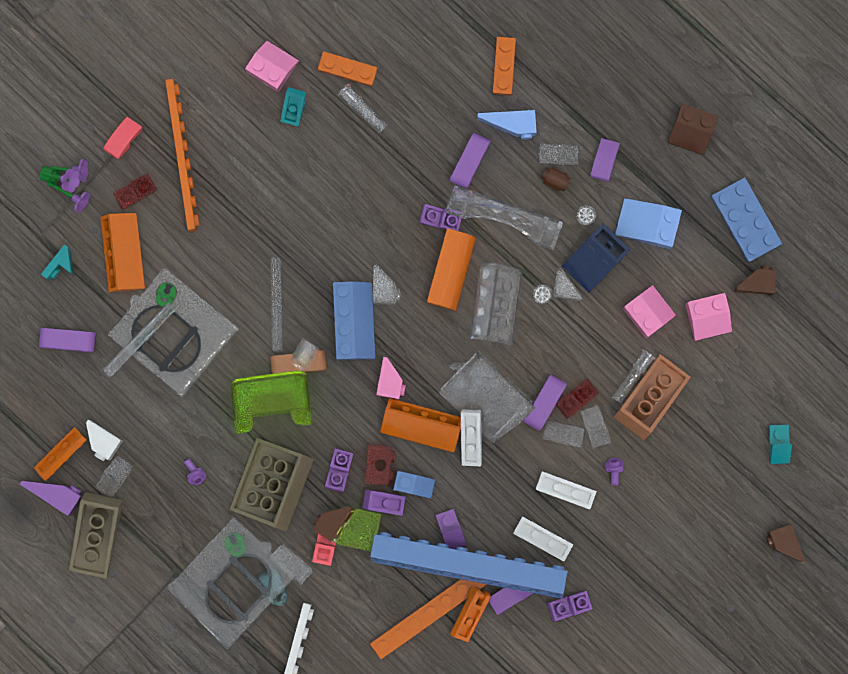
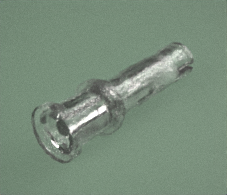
(356, 101)
(638, 368)

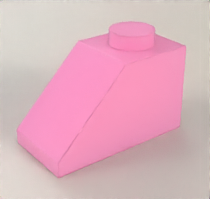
(390, 382)

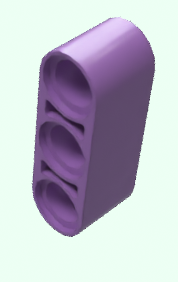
(470, 160)
(67, 340)
(545, 402)

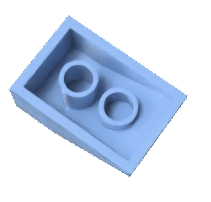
(648, 223)

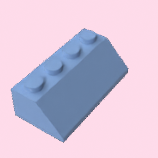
(354, 320)

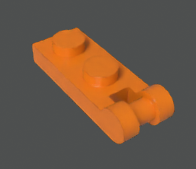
(470, 614)

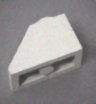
(102, 441)

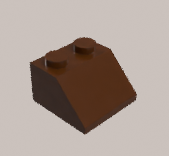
(692, 129)

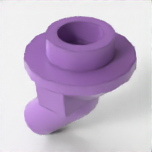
(614, 466)
(197, 475)

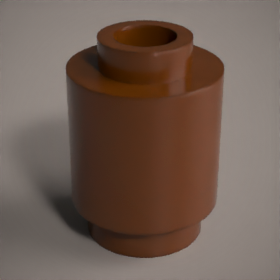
(555, 179)

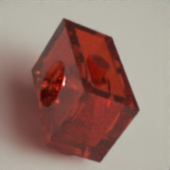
(379, 453)

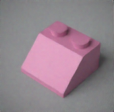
(271, 66)
(649, 311)
(709, 316)

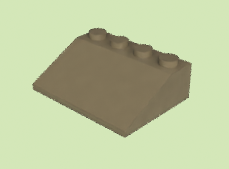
(271, 484)

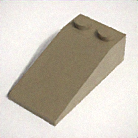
(95, 534)

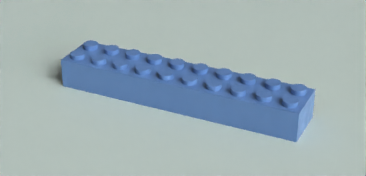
(469, 566)

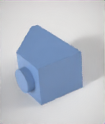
(414, 484)

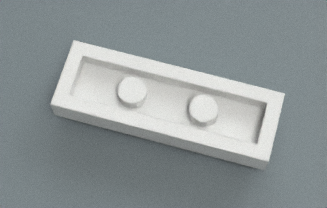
(471, 437)
(565, 490)
(543, 539)

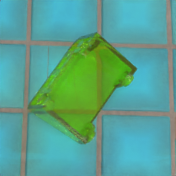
(271, 396)

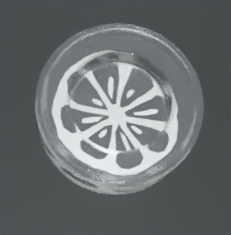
(586, 215)
(542, 294)

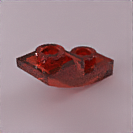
(135, 191)
(577, 398)

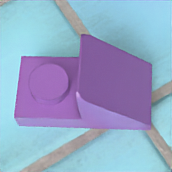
(450, 529)

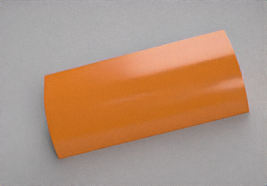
(122, 252)
(451, 269)
(421, 425)

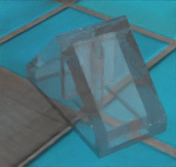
(564, 288)
(114, 476)

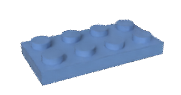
(746, 220)

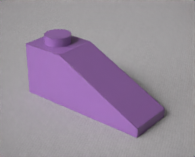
(59, 496)

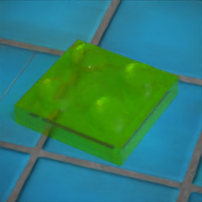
(360, 530)

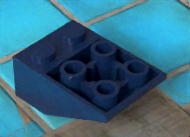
(596, 258)

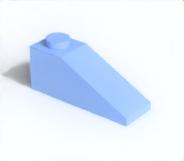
(516, 123)

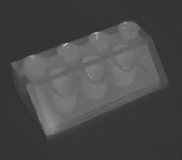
(496, 303)

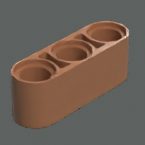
(283, 363)

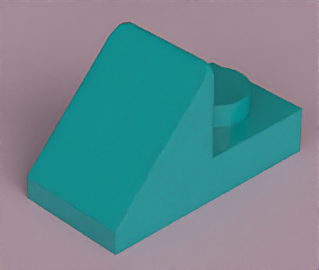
(293, 106)
(62, 258)
(779, 444)

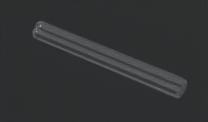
(276, 304)
(138, 340)

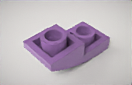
(605, 160)
(438, 218)
(339, 470)
(507, 598)
(569, 606)

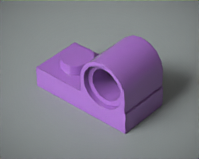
(383, 502)

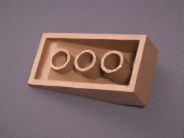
(652, 397)

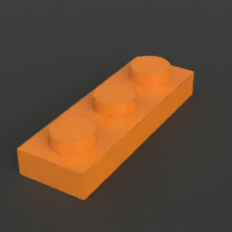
(504, 66)
(347, 69)
(60, 453)

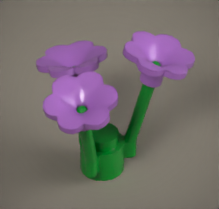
(69, 181)

